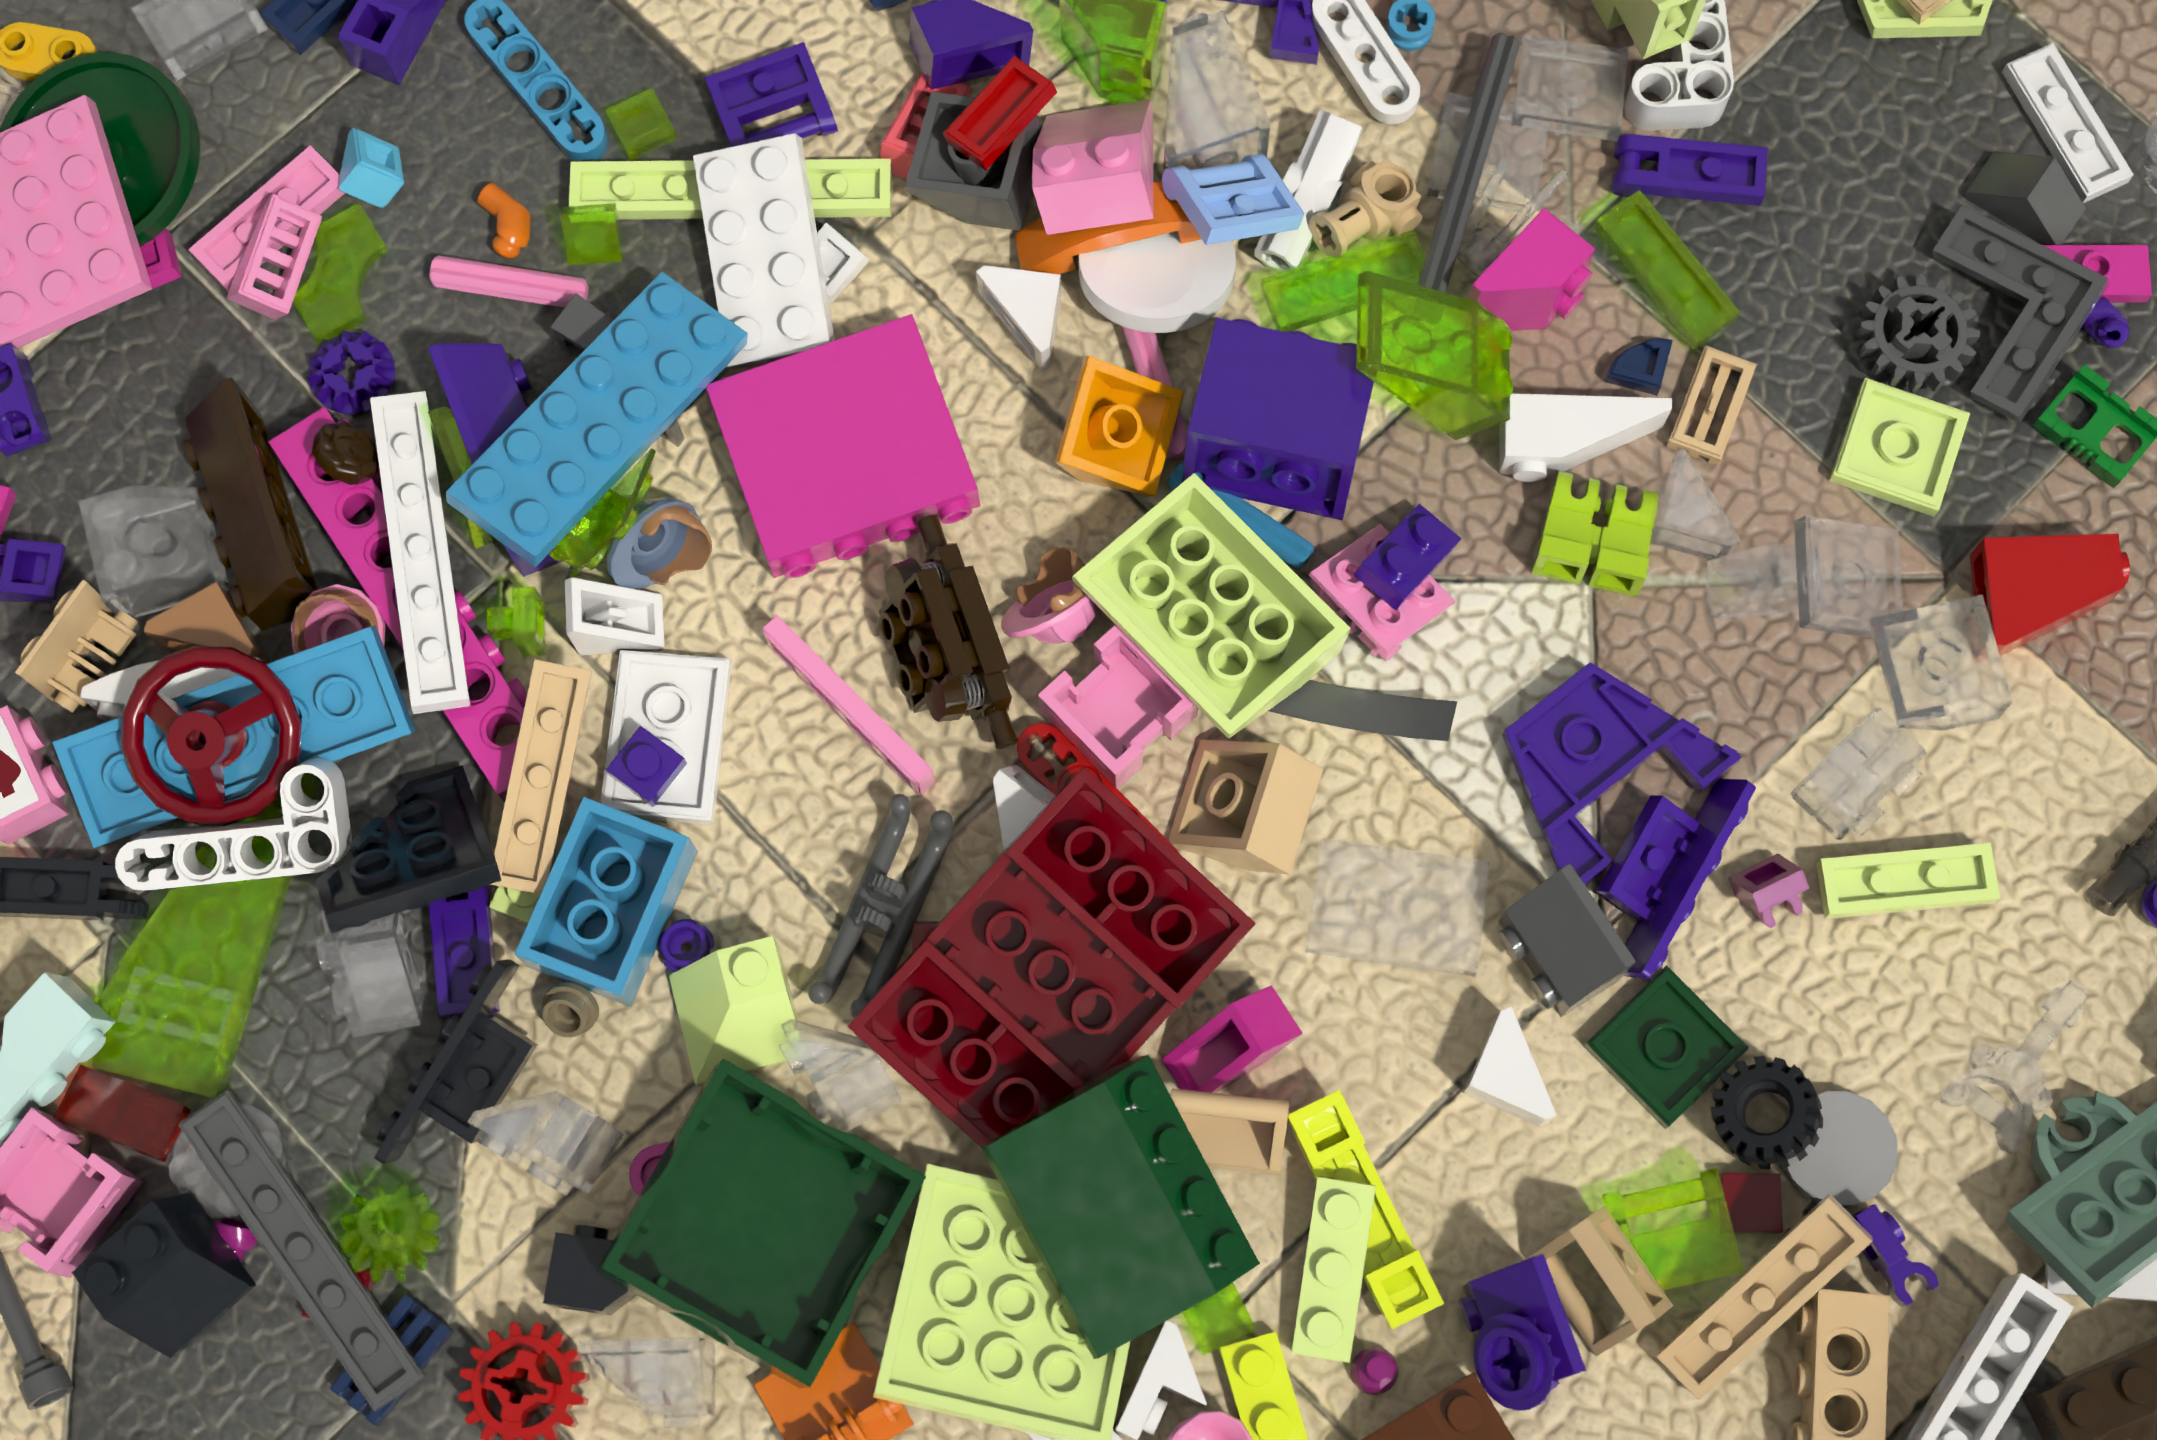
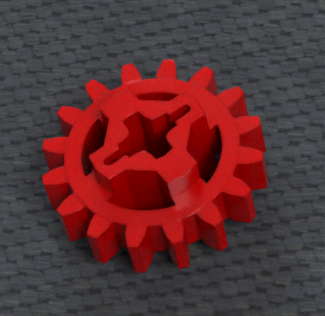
(530, 1360)

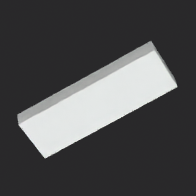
(2067, 122)

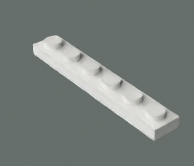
(419, 553)

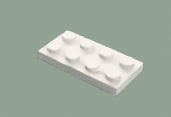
(764, 247)

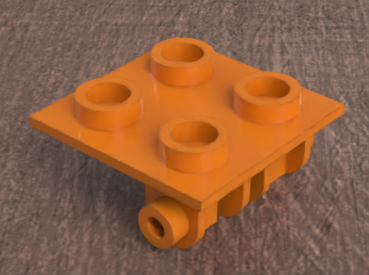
(838, 1401)

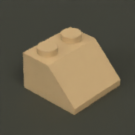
(1246, 804)

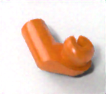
(512, 220)

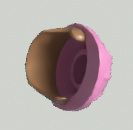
(1052, 605)
(333, 614)

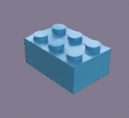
(606, 901)

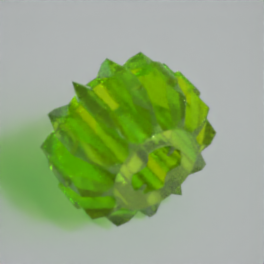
(387, 1251)

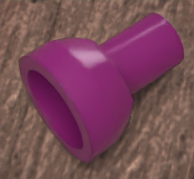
(236, 1235)
(1374, 1370)

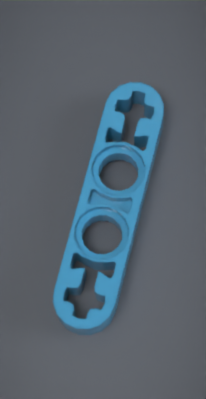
(536, 80)

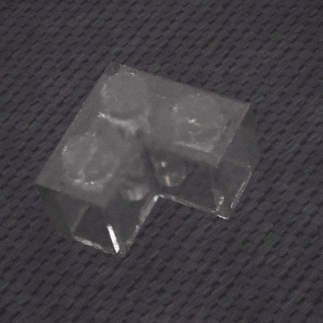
(374, 974)

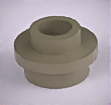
(569, 1009)

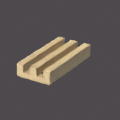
(1696, 444)

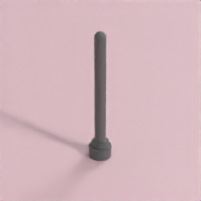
(41, 1378)

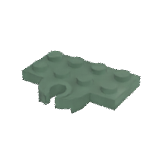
(2097, 1198)

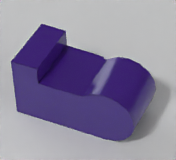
(20, 413)

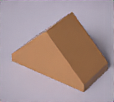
(206, 620)

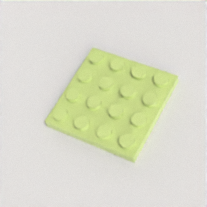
(984, 1325)

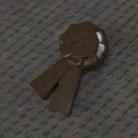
(346, 452)

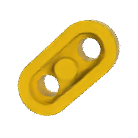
(42, 48)

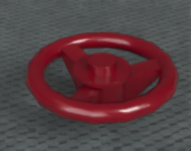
(209, 735)

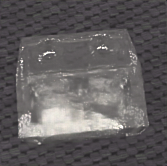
(553, 1132)

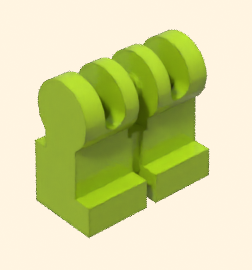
(1616, 551)

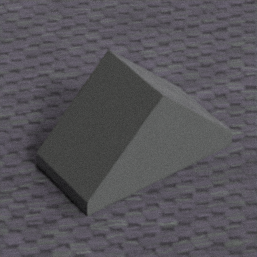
(2028, 195)

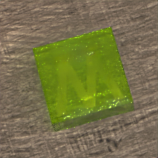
(641, 124)

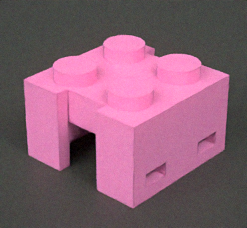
(1116, 707)
(58, 1192)

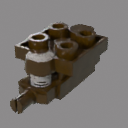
(946, 637)

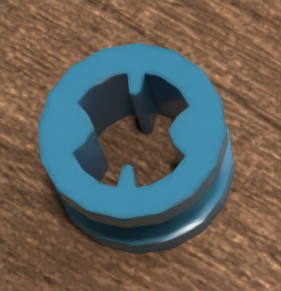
(1397, 30)

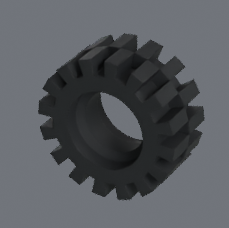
(1767, 1147)

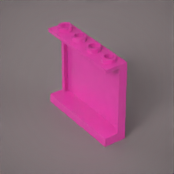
(843, 447)

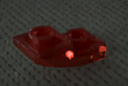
(122, 1113)

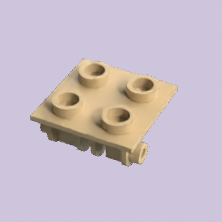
(78, 623)

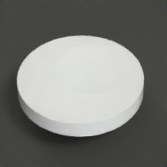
(1159, 282)

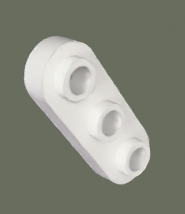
(1372, 80)

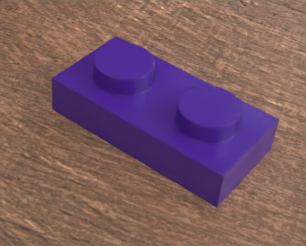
(1407, 557)

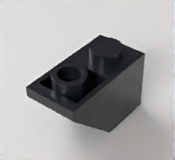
(572, 1273)

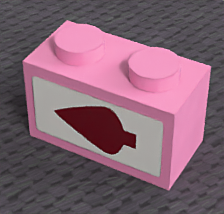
(28, 787)

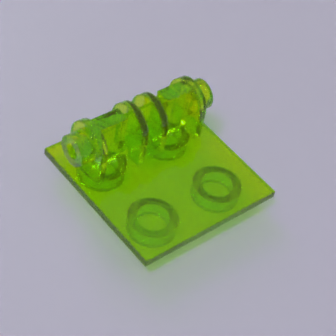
(608, 518)

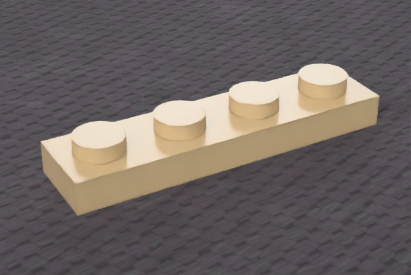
(540, 775)
(1764, 1296)

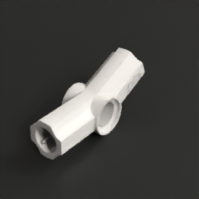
(1314, 185)

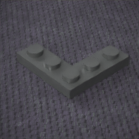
(2056, 298)

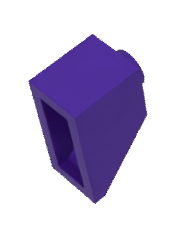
(965, 40)

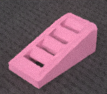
(249, 269)

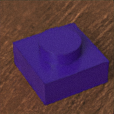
(646, 766)

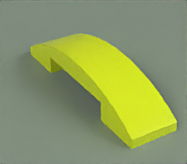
(1392, 1265)

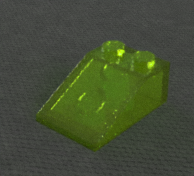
(1435, 353)

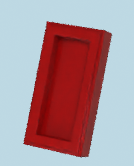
(1000, 112)

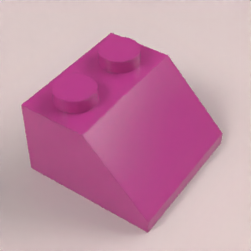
(1536, 275)

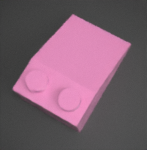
(1095, 167)

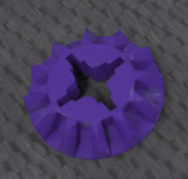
(372, 381)
(1507, 1382)

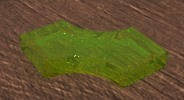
(333, 292)

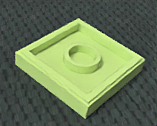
(1899, 447)

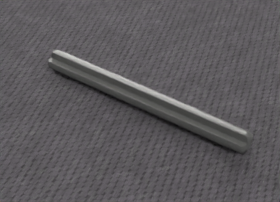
(1469, 162)

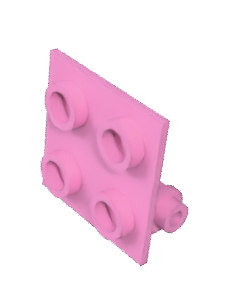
(1380, 624)

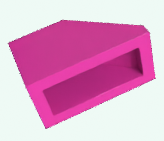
(1233, 1043)

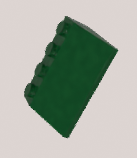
(1120, 1205)

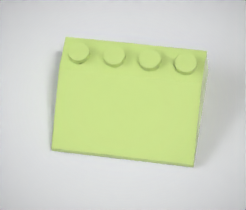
(1213, 607)

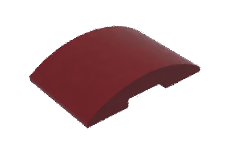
(1051, 964)

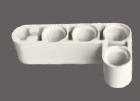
(1687, 72)
(234, 840)

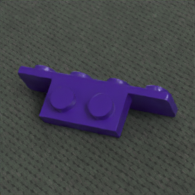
(1667, 865)

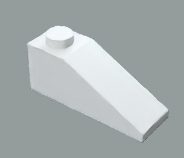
(1567, 430)

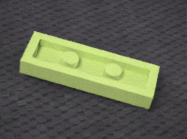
(1907, 880)
(1333, 1269)

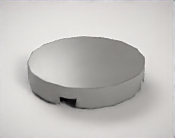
(1852, 1154)

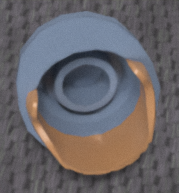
(659, 544)

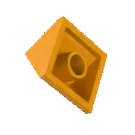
(1118, 428)

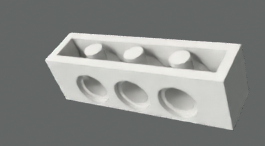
(1993, 1363)

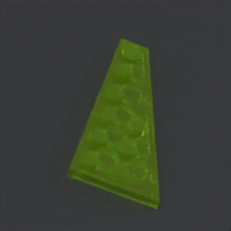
(206, 936)

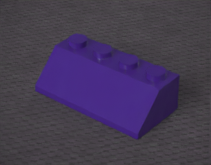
(485, 401)

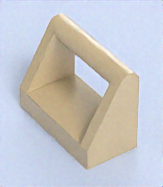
(1235, 1129)
(1620, 1270)

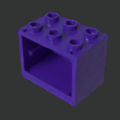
(1278, 418)

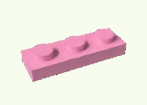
(304, 181)

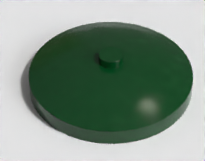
(145, 125)

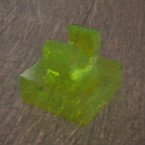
(521, 623)

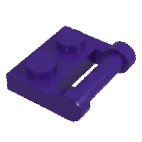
(767, 88)

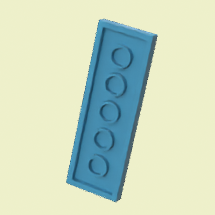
(596, 419)
(342, 699)

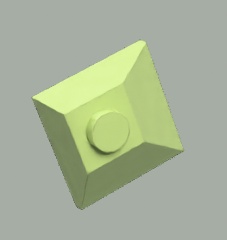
(734, 1007)

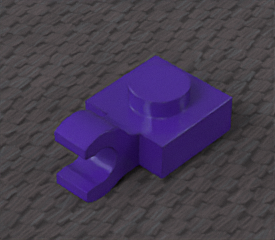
(1888, 1254)

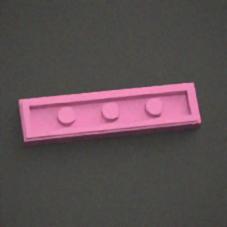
(849, 706)

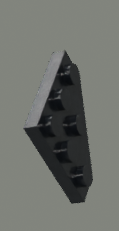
(413, 856)

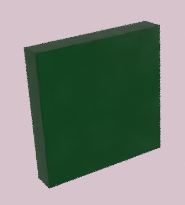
(1666, 1047)

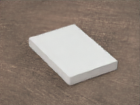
(686, 708)

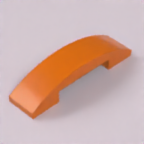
(1056, 251)

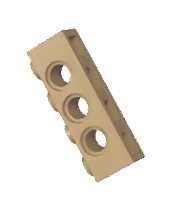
(1864, 1325)

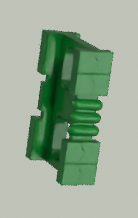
(2109, 413)

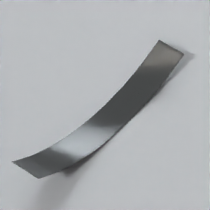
(1370, 711)

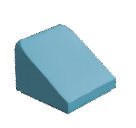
(370, 169)

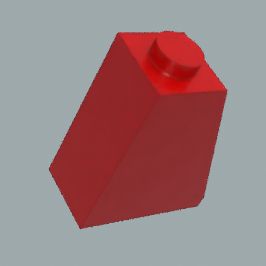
(2045, 581)

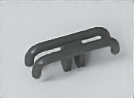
(884, 905)

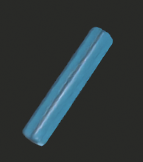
(1283, 541)

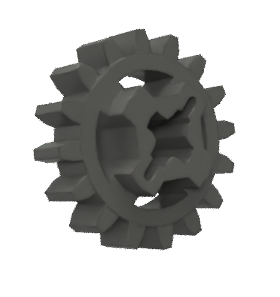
(1928, 354)

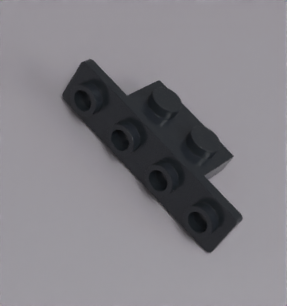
(470, 1071)

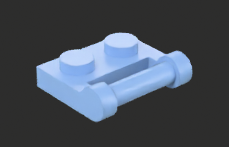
(1233, 199)

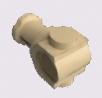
(1375, 209)

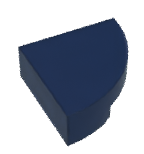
(1641, 366)

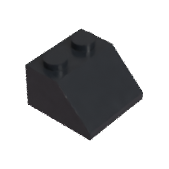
(165, 1275)

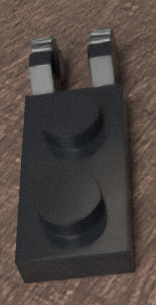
(62, 890)

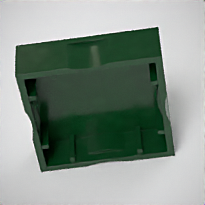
(761, 1224)

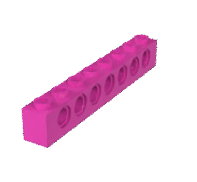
(363, 550)

